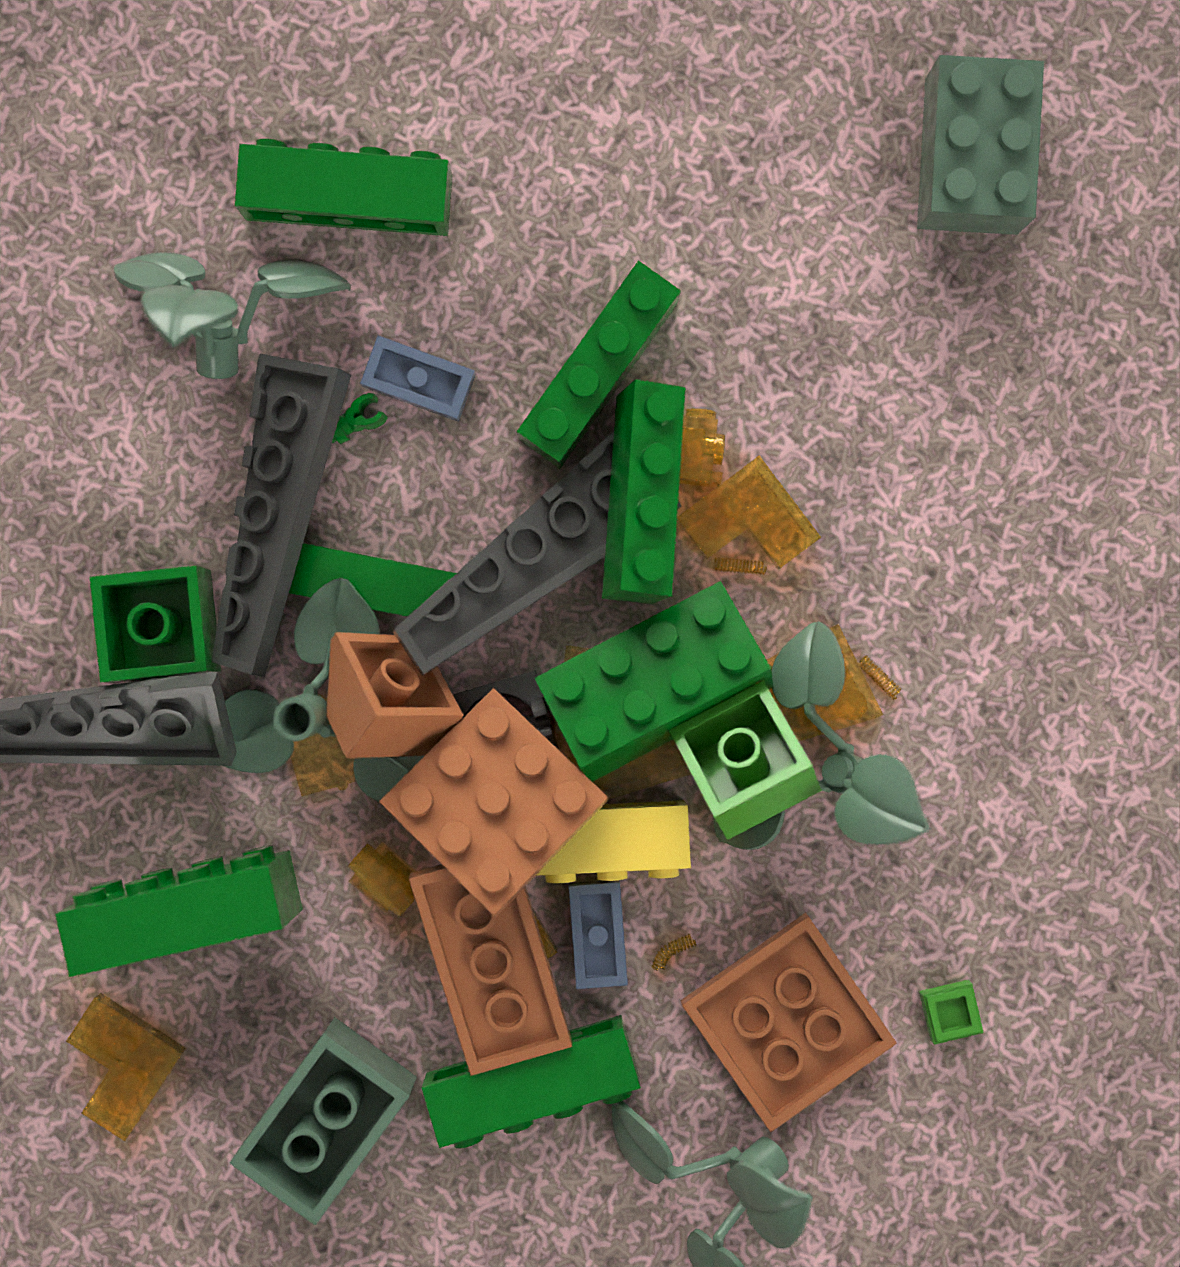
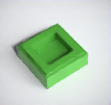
(951, 1012)

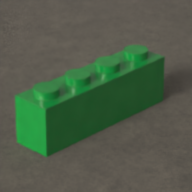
(344, 188)
(599, 364)
(644, 493)
(514, 1095)

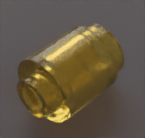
(383, 878)

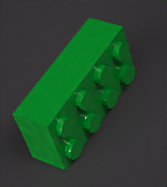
(652, 678)
(179, 912)

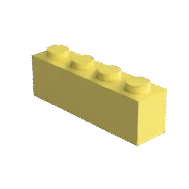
(624, 840)

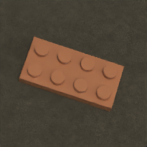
(491, 973)

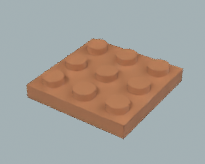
(494, 801)
(788, 1022)

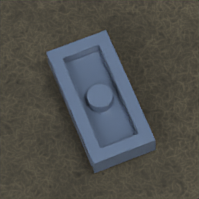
(418, 378)
(597, 934)

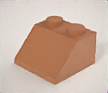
(382, 701)

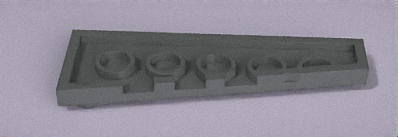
(293, 432)
(523, 564)
(123, 723)

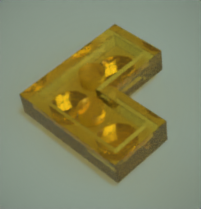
(753, 502)
(136, 1058)

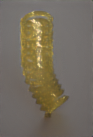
(672, 952)

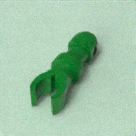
(353, 418)

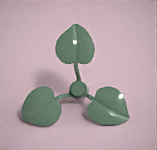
(180, 311)
(267, 728)
(877, 792)
(772, 1207)

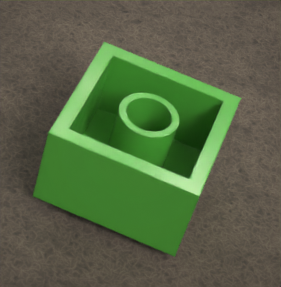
(746, 760)

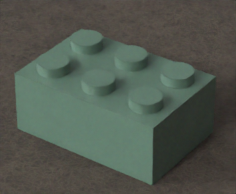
(980, 144)
(324, 1121)

